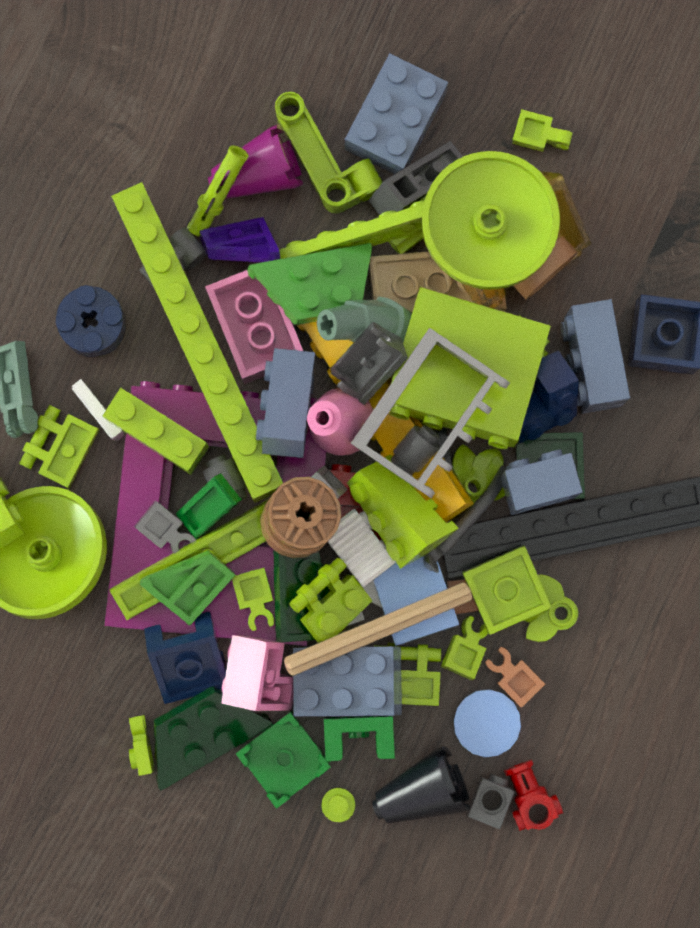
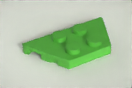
(315, 280)

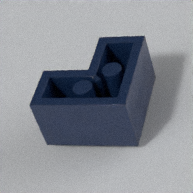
(552, 398)

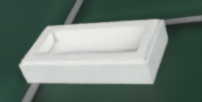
(96, 409)

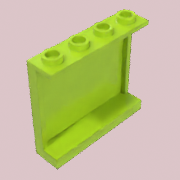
(447, 386)

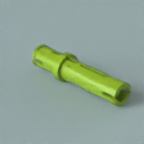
(233, 161)

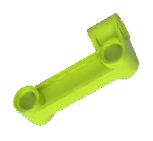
(356, 182)

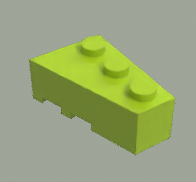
(399, 513)

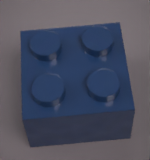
(665, 334)

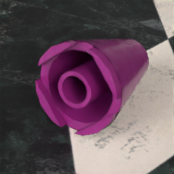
(269, 167)

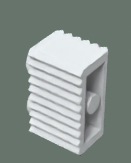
(360, 548)

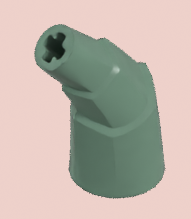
(353, 317)

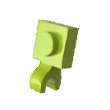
(535, 131)

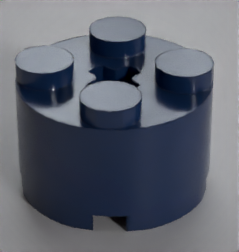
(85, 303)

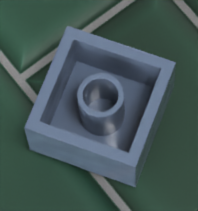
(540, 483)

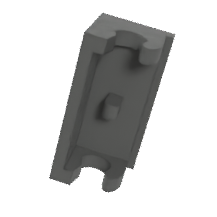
(369, 362)

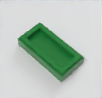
(208, 506)

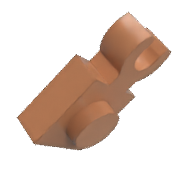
(518, 680)

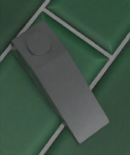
(413, 181)

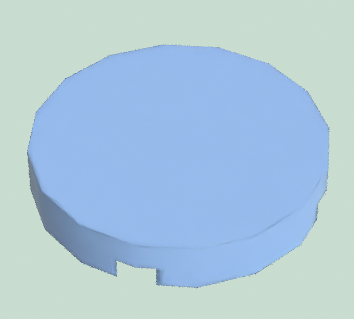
(487, 723)

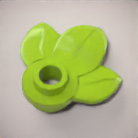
(477, 469)
(545, 624)

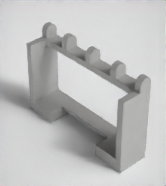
(396, 389)

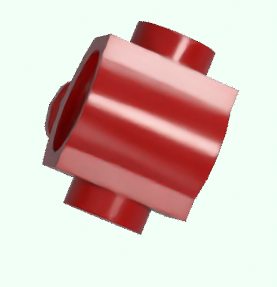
(530, 796)

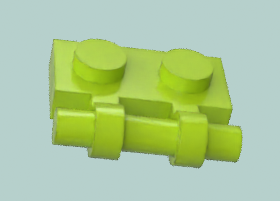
(68, 450)
(337, 608)
(419, 686)

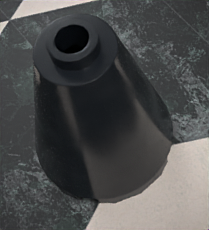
(423, 791)

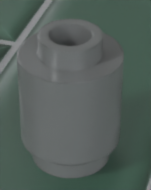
(416, 449)
(230, 472)

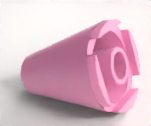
(336, 421)

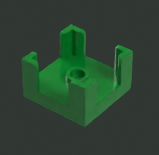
(358, 728)
(284, 759)

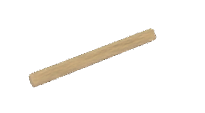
(377, 629)

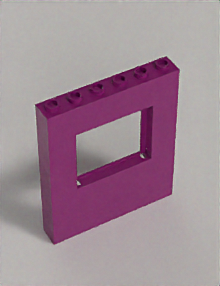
(148, 478)

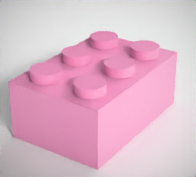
(251, 323)

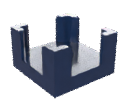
(186, 662)

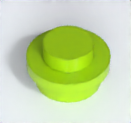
(338, 804)

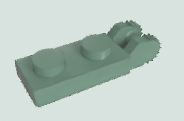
(16, 390)

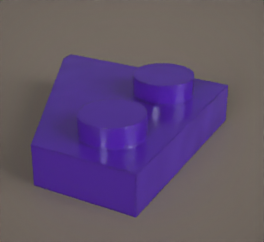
(240, 242)

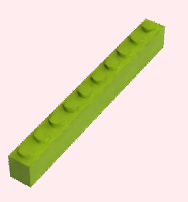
(197, 341)

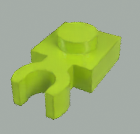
(253, 591)
(463, 652)
(141, 755)

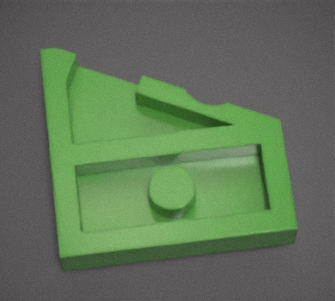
(189, 584)

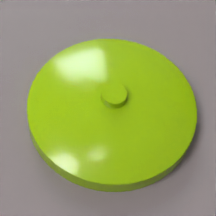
(490, 220)
(55, 558)

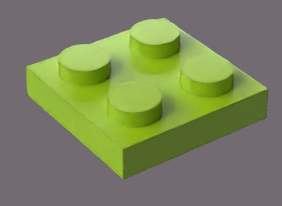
(506, 589)

